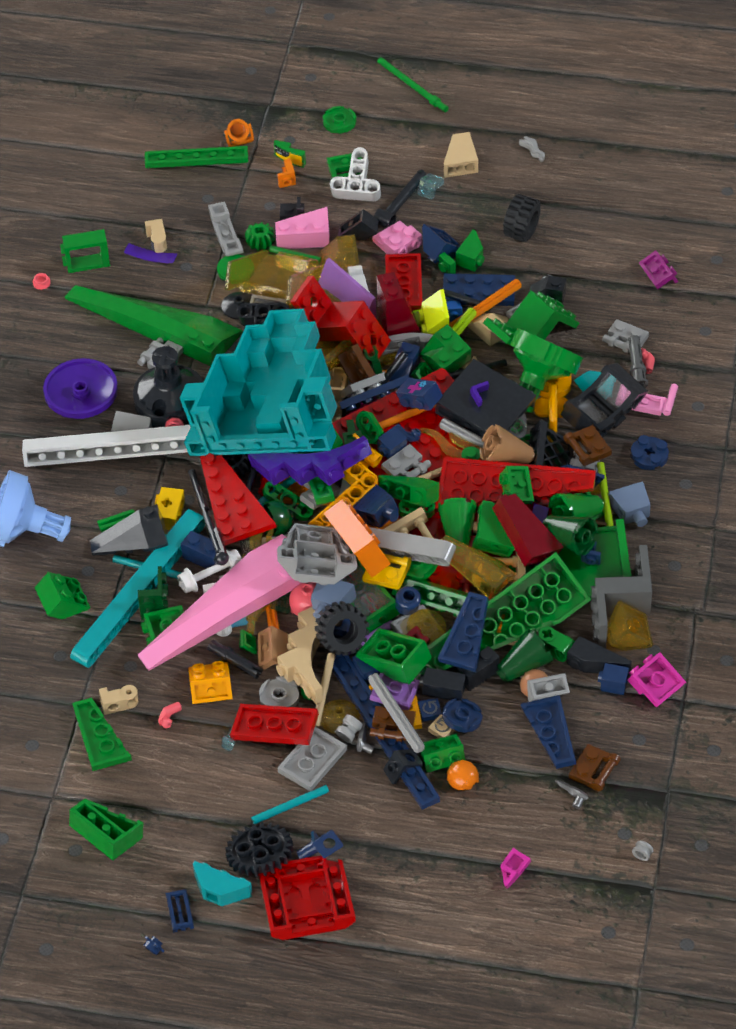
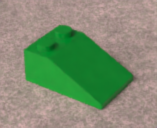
(395, 655)

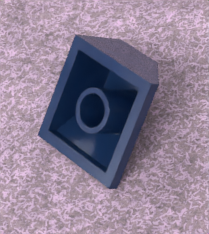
(438, 241)

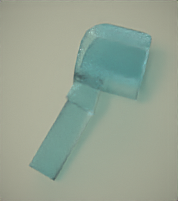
(228, 743)

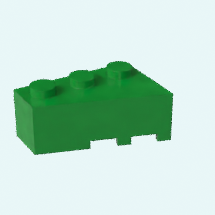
(104, 829)

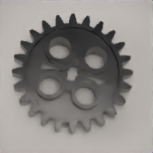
(259, 849)

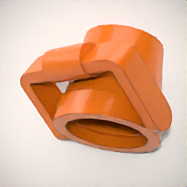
(238, 131)

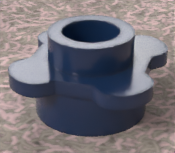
(153, 945)

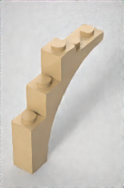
(297, 662)

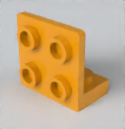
(210, 682)

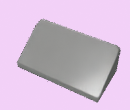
(127, 421)
(547, 687)

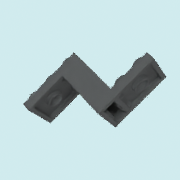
(630, 590)

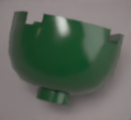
(281, 516)

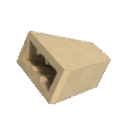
(461, 156)

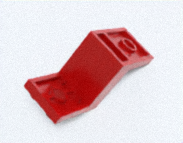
(340, 319)

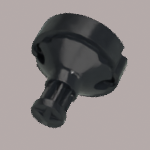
(160, 388)

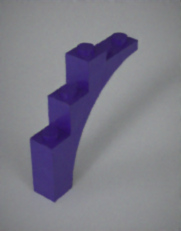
(305, 467)

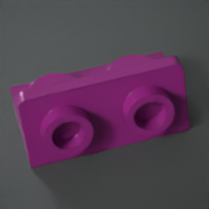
(657, 269)

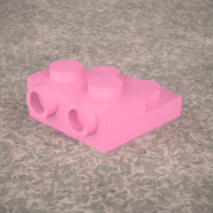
(398, 239)

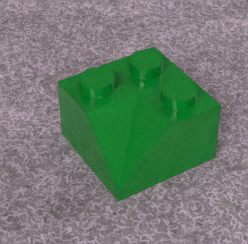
(446, 350)

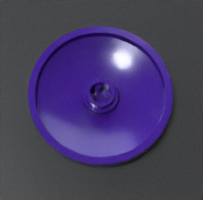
(80, 388)

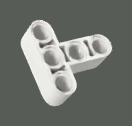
(356, 181)

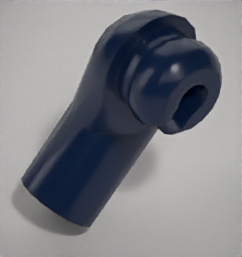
(412, 436)

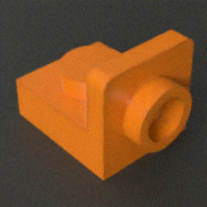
(287, 177)

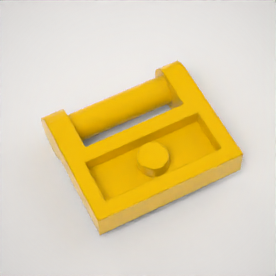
(390, 576)

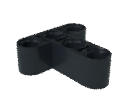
(256, 310)

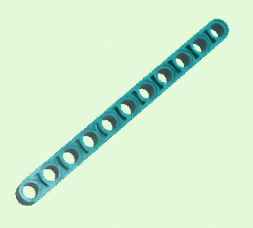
(126, 601)

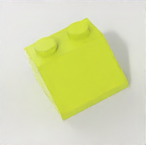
(434, 313)

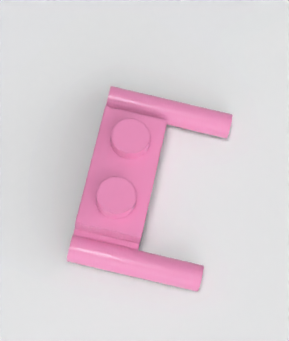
(657, 404)

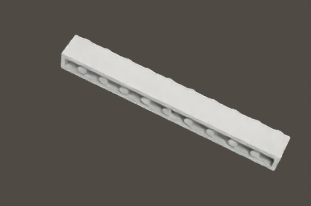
(105, 445)

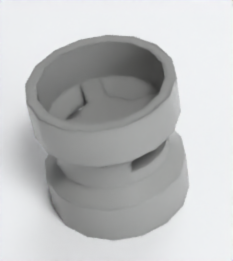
(348, 728)

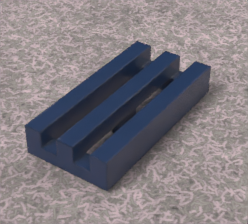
(182, 925)

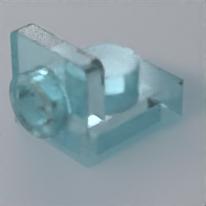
(429, 184)

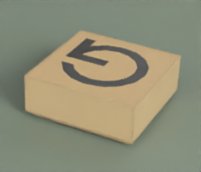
(439, 728)

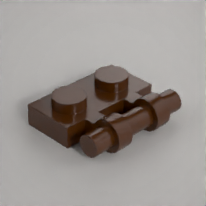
(384, 721)

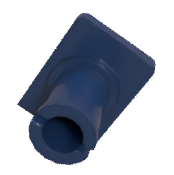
(317, 845)

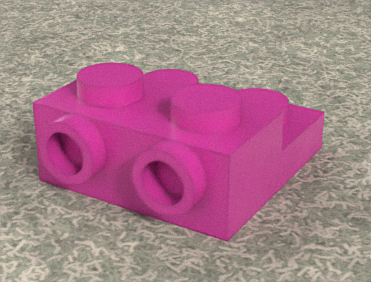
(656, 679)

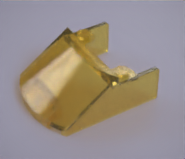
(271, 274)

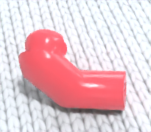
(648, 359)
(164, 718)

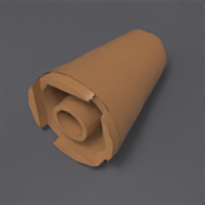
(505, 447)

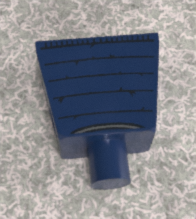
(377, 507)

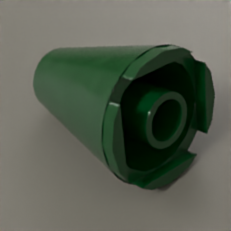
(573, 532)
(525, 655)

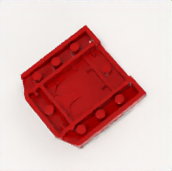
(307, 898)

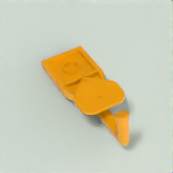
(552, 401)

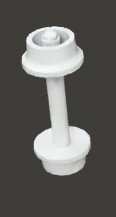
(188, 581)

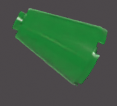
(576, 505)
(458, 518)

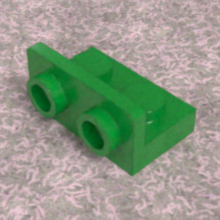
(517, 481)
(442, 752)

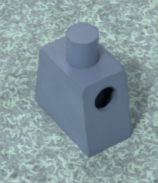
(631, 503)
(327, 594)

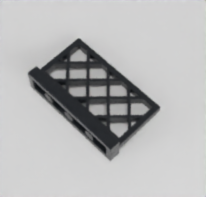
(539, 442)

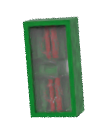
(371, 599)

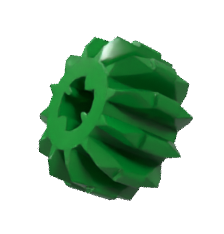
(259, 236)

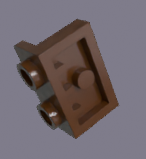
(355, 364)

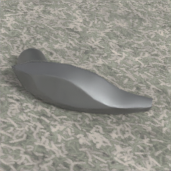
(361, 745)
(577, 793)

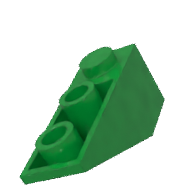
(410, 489)

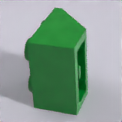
(61, 596)

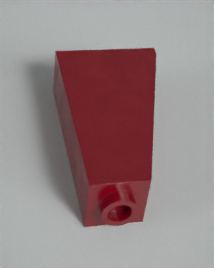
(526, 532)

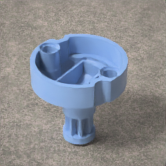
(21, 513)

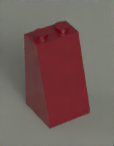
(394, 307)

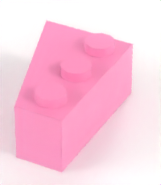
(304, 230)

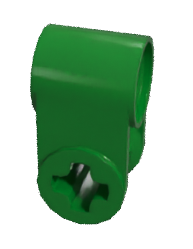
(557, 643)

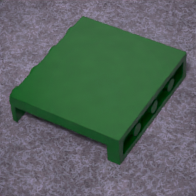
(614, 557)

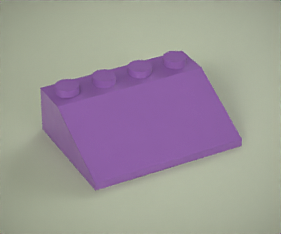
(344, 286)

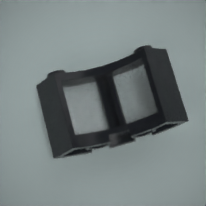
(605, 401)

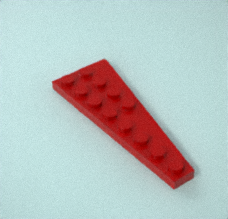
(480, 480)

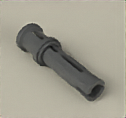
(637, 369)

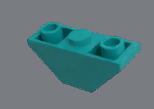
(219, 885)

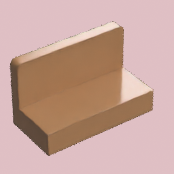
(271, 644)

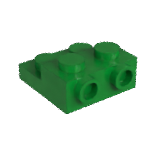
(159, 620)

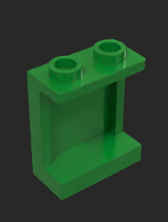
(490, 532)

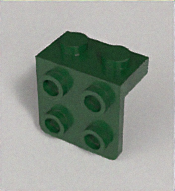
(154, 599)

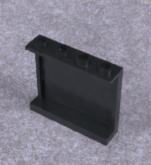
(501, 403)

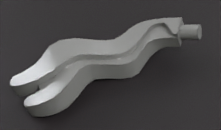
(531, 144)

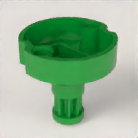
(542, 361)

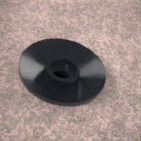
(232, 302)

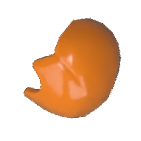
(462, 775)

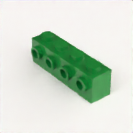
(437, 595)

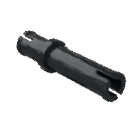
(228, 655)

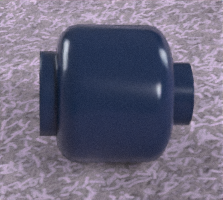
(407, 600)

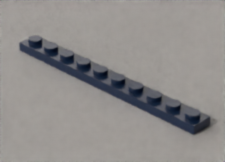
(360, 695)

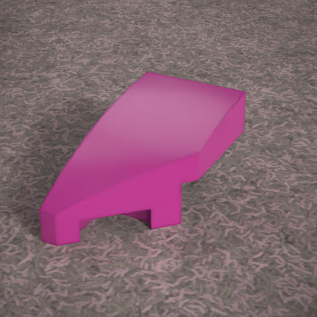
(514, 866)

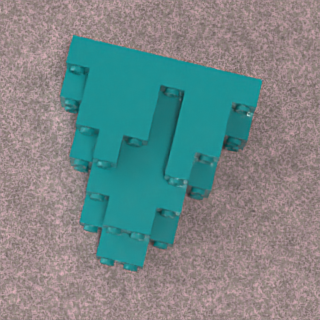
(265, 394)

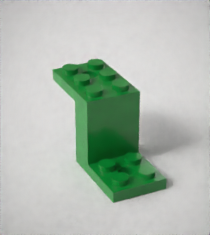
(534, 315)

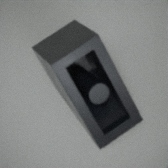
(361, 225)
(551, 286)

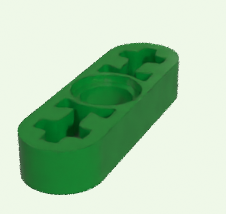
(287, 493)

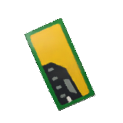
(284, 151)

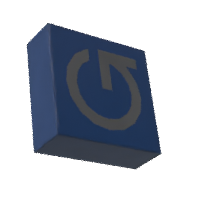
(429, 709)

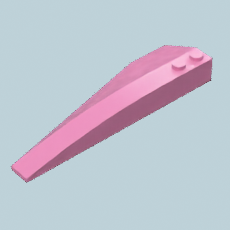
(241, 591)

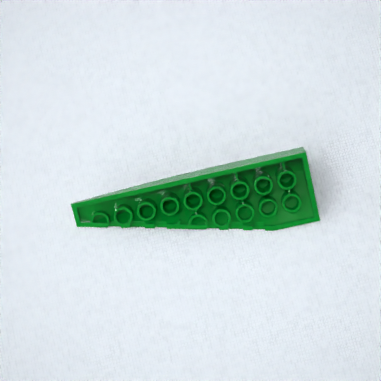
(197, 333)
(532, 602)

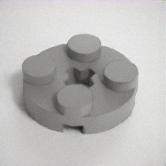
(277, 686)

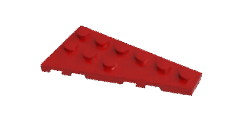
(233, 505)

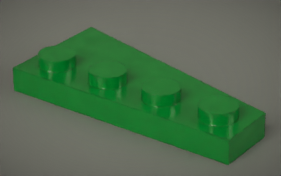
(100, 741)

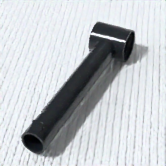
(388, 217)

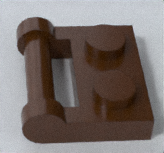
(592, 442)
(588, 765)

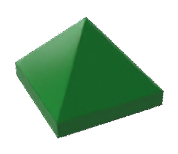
(247, 642)

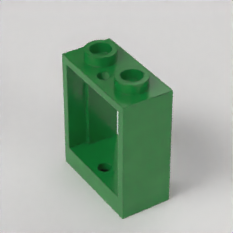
(82, 241)

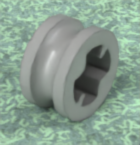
(642, 850)

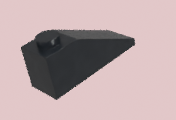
(592, 658)

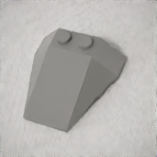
(315, 555)

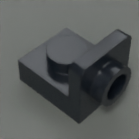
(290, 210)

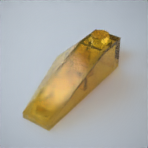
(480, 569)

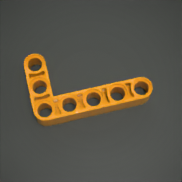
(358, 488)

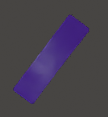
(149, 255)

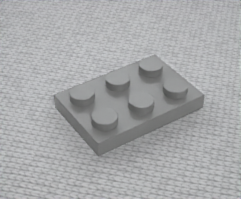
(311, 762)

